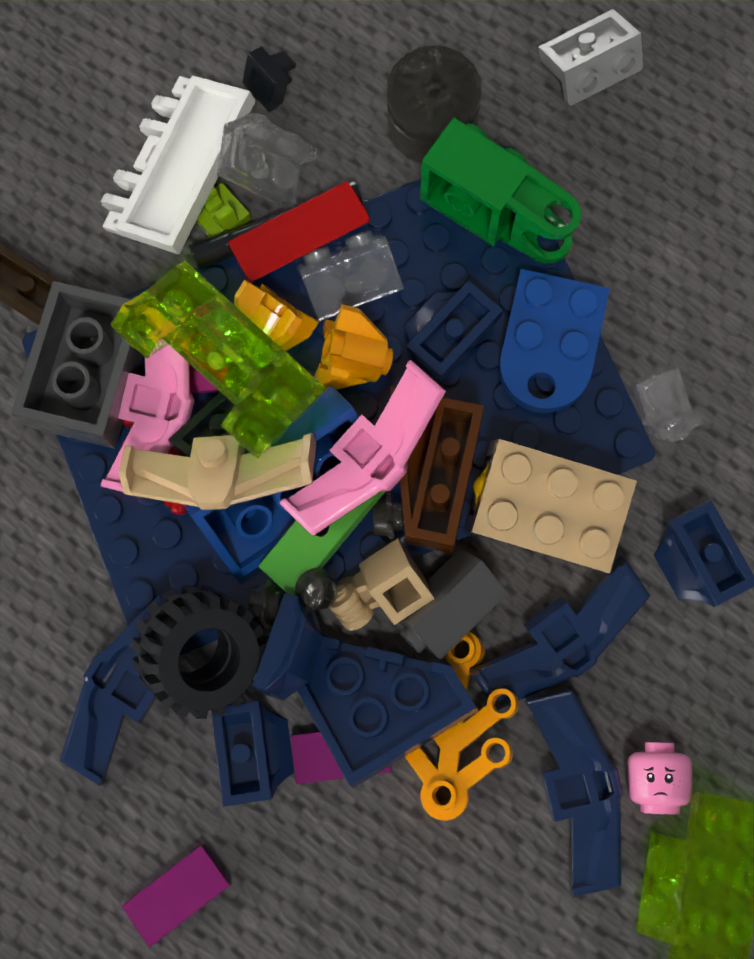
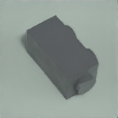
(463, 596)

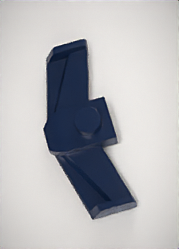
(565, 639)
(107, 695)
(581, 789)

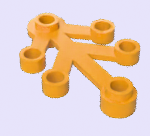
(457, 739)

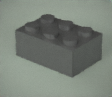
(77, 368)

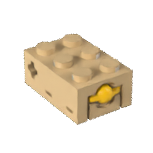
(550, 505)

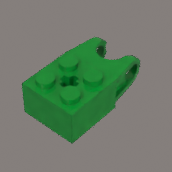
(495, 193)

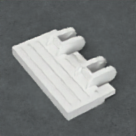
(175, 163)

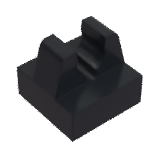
(268, 76)

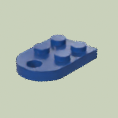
(553, 337)

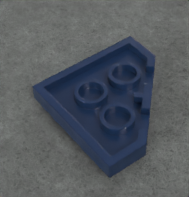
(380, 705)

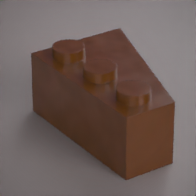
(440, 475)

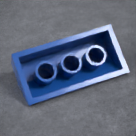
(252, 528)

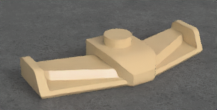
(217, 472)

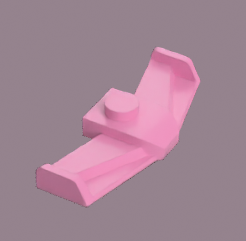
(156, 405)
(369, 455)

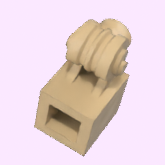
(385, 581)

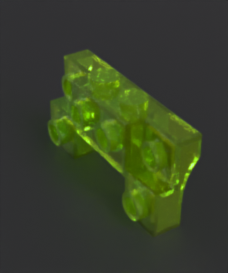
(226, 349)

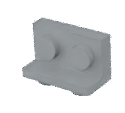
(593, 56)

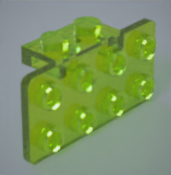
(703, 886)

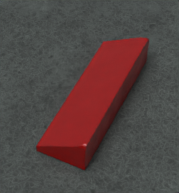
(298, 231)

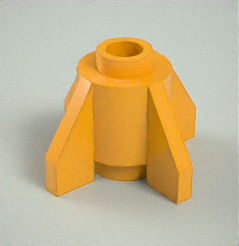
(274, 315)
(352, 351)

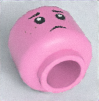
(660, 779)

